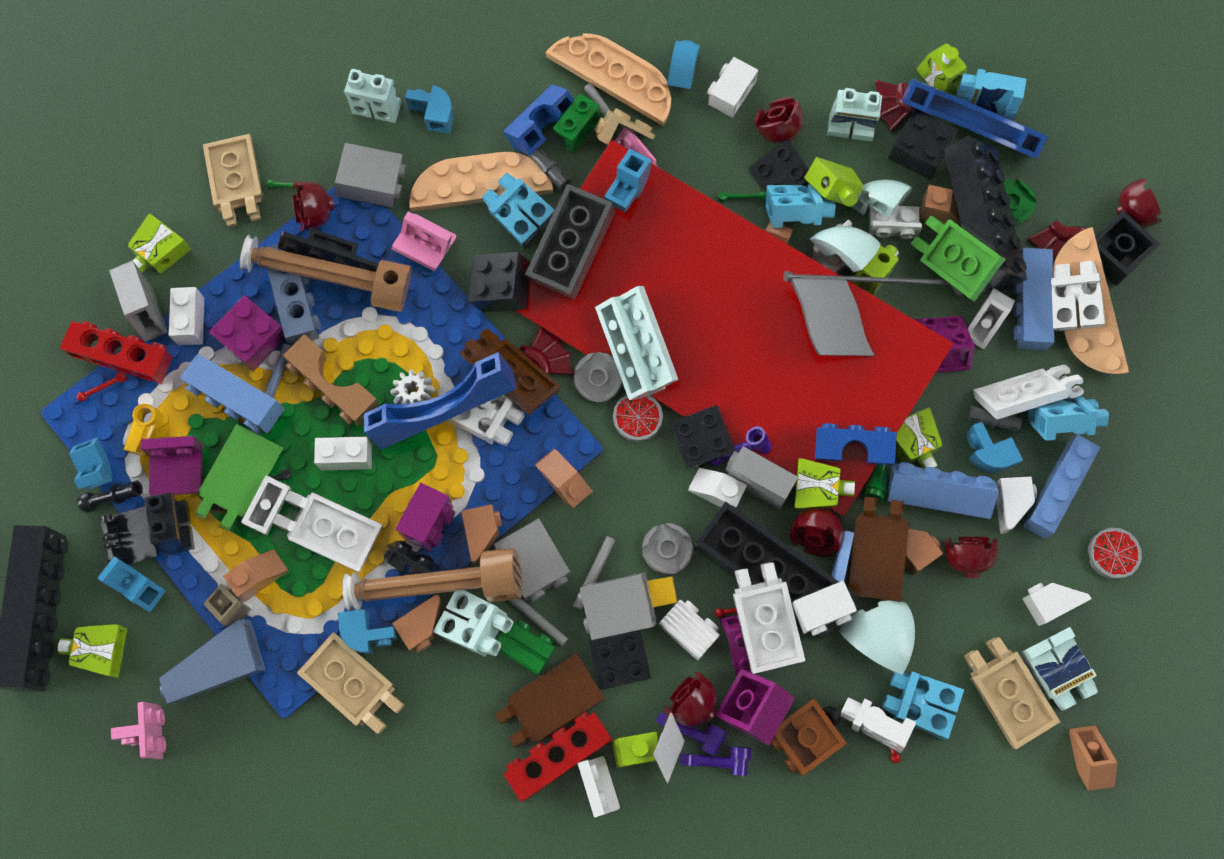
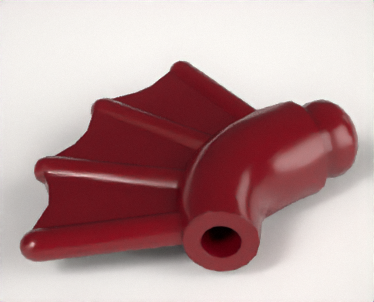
(893, 110)
(1054, 237)
(548, 354)

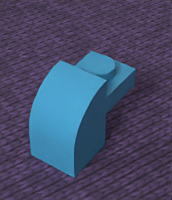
(683, 64)
(437, 106)
(630, 180)
(989, 456)
(91, 464)
(132, 584)
(356, 632)

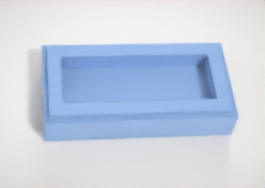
(842, 556)

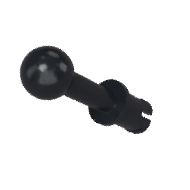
(118, 493)

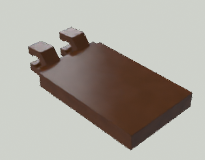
(532, 383)
(879, 552)
(551, 701)

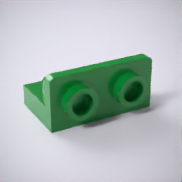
(578, 122)

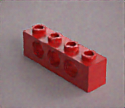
(81, 336)
(517, 770)

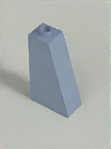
(219, 662)

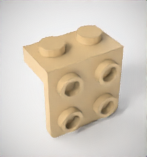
(606, 126)

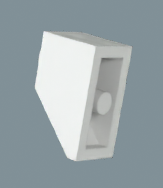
(989, 318)
(717, 487)
(1014, 500)
(1052, 601)

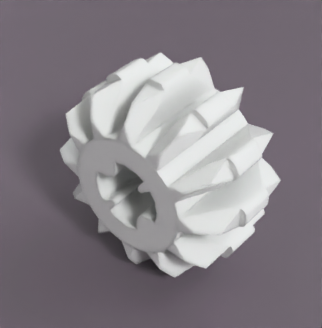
(410, 383)

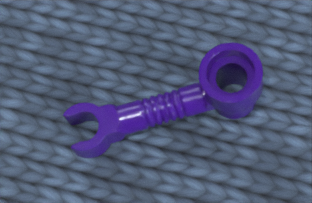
(756, 440)
(710, 739)
(737, 761)

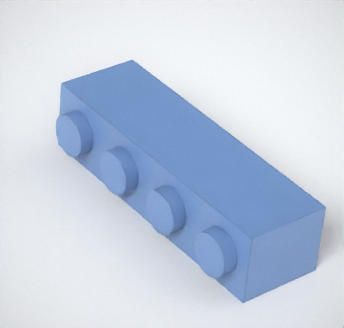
(1034, 302)
(232, 393)
(1061, 486)
(942, 490)

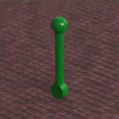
(272, 184)
(723, 196)

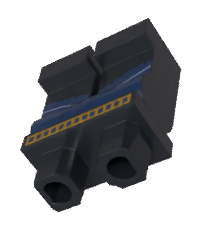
(165, 523)

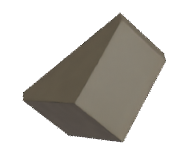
(226, 606)

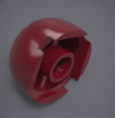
(780, 121)
(1139, 204)
(311, 205)
(817, 531)
(971, 555)
(693, 701)

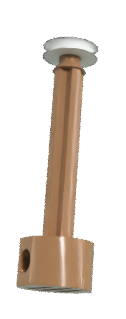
(387, 284)
(498, 577)

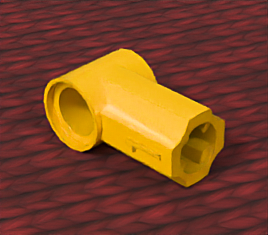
(142, 429)

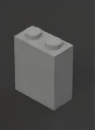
(369, 175)
(138, 301)
(762, 477)
(539, 560)
(617, 606)

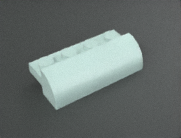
(636, 343)

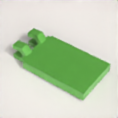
(959, 257)
(237, 474)

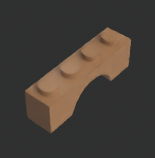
(309, 361)

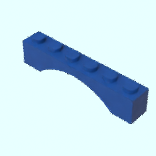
(974, 118)
(396, 422)

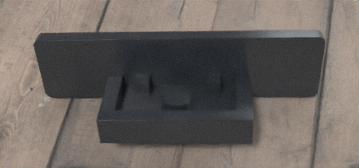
(325, 247)

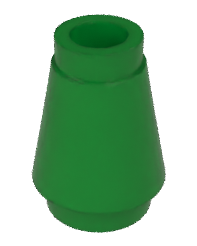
(877, 483)

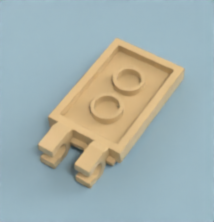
(234, 177)
(350, 683)
(1011, 694)

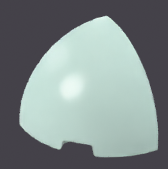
(882, 196)
(850, 243)
(883, 634)

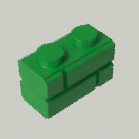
(526, 648)

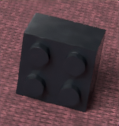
(922, 143)
(1123, 247)
(499, 282)

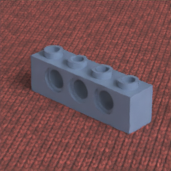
(289, 305)

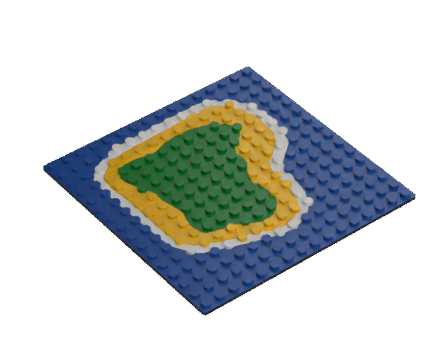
(363, 348)

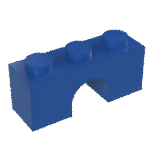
(526, 129)
(878, 444)

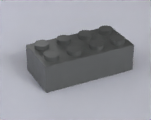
(571, 241)

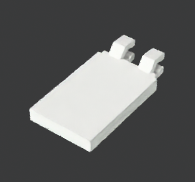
(1028, 391)
(330, 530)
(767, 621)

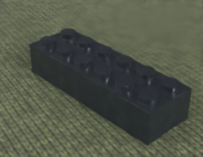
(985, 206)
(740, 543)
(30, 607)

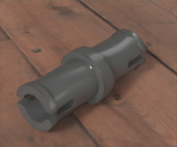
(550, 168)
(982, 415)

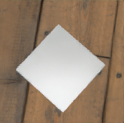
(669, 747)

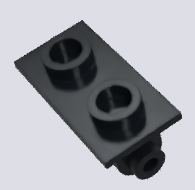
(404, 555)

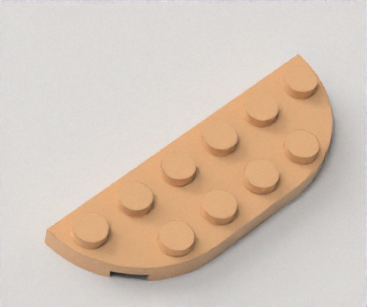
(616, 73)
(470, 177)
(1099, 346)

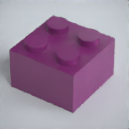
(248, 333)
(426, 517)
(755, 706)

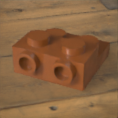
(807, 738)

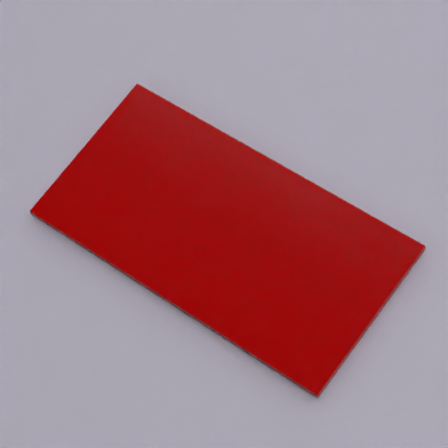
(740, 326)

